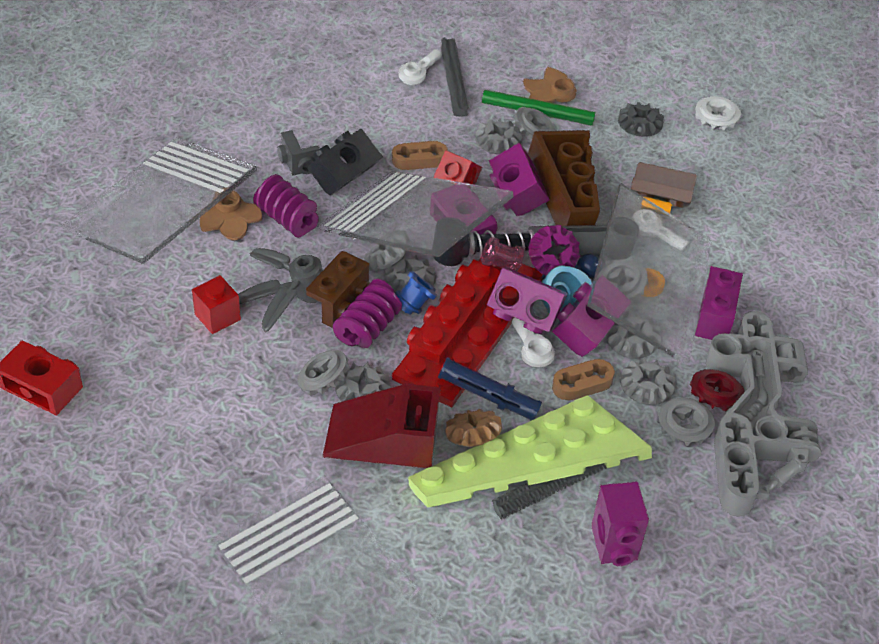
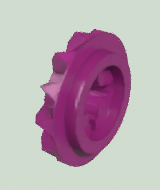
(542, 241)

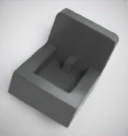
(293, 155)

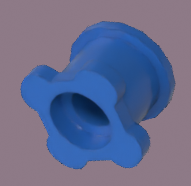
(415, 294)

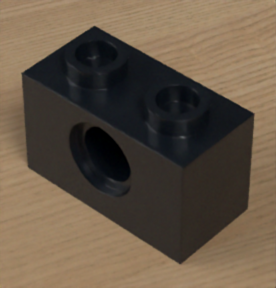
(334, 173)

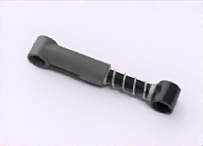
(590, 238)

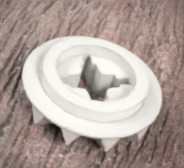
(716, 105)

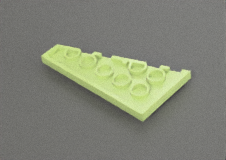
(537, 452)

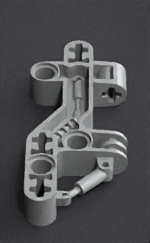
(752, 425)

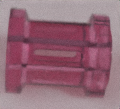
(501, 255)

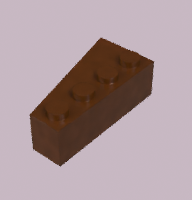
(567, 175)

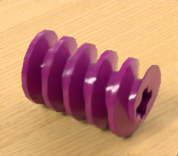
(287, 205)
(368, 315)

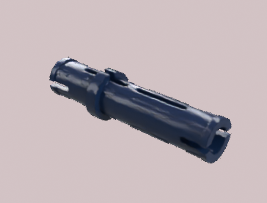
(489, 389)

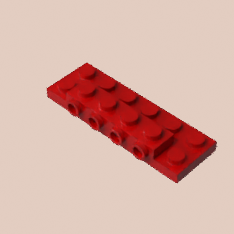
(458, 329)

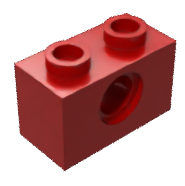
(40, 377)

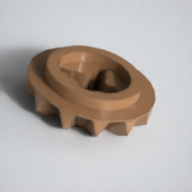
(462, 432)

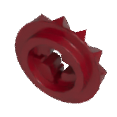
(704, 384)

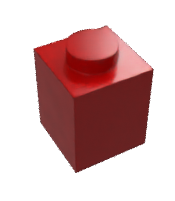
(216, 304)

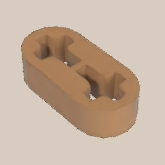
(418, 155)
(582, 378)

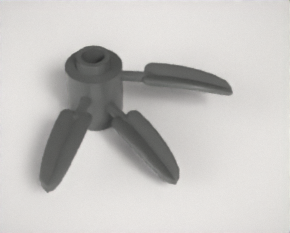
(302, 273)

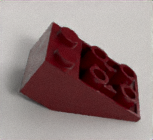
(386, 427)

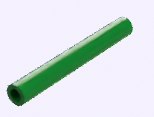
(549, 109)

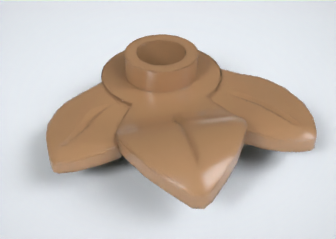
(552, 88)
(231, 217)

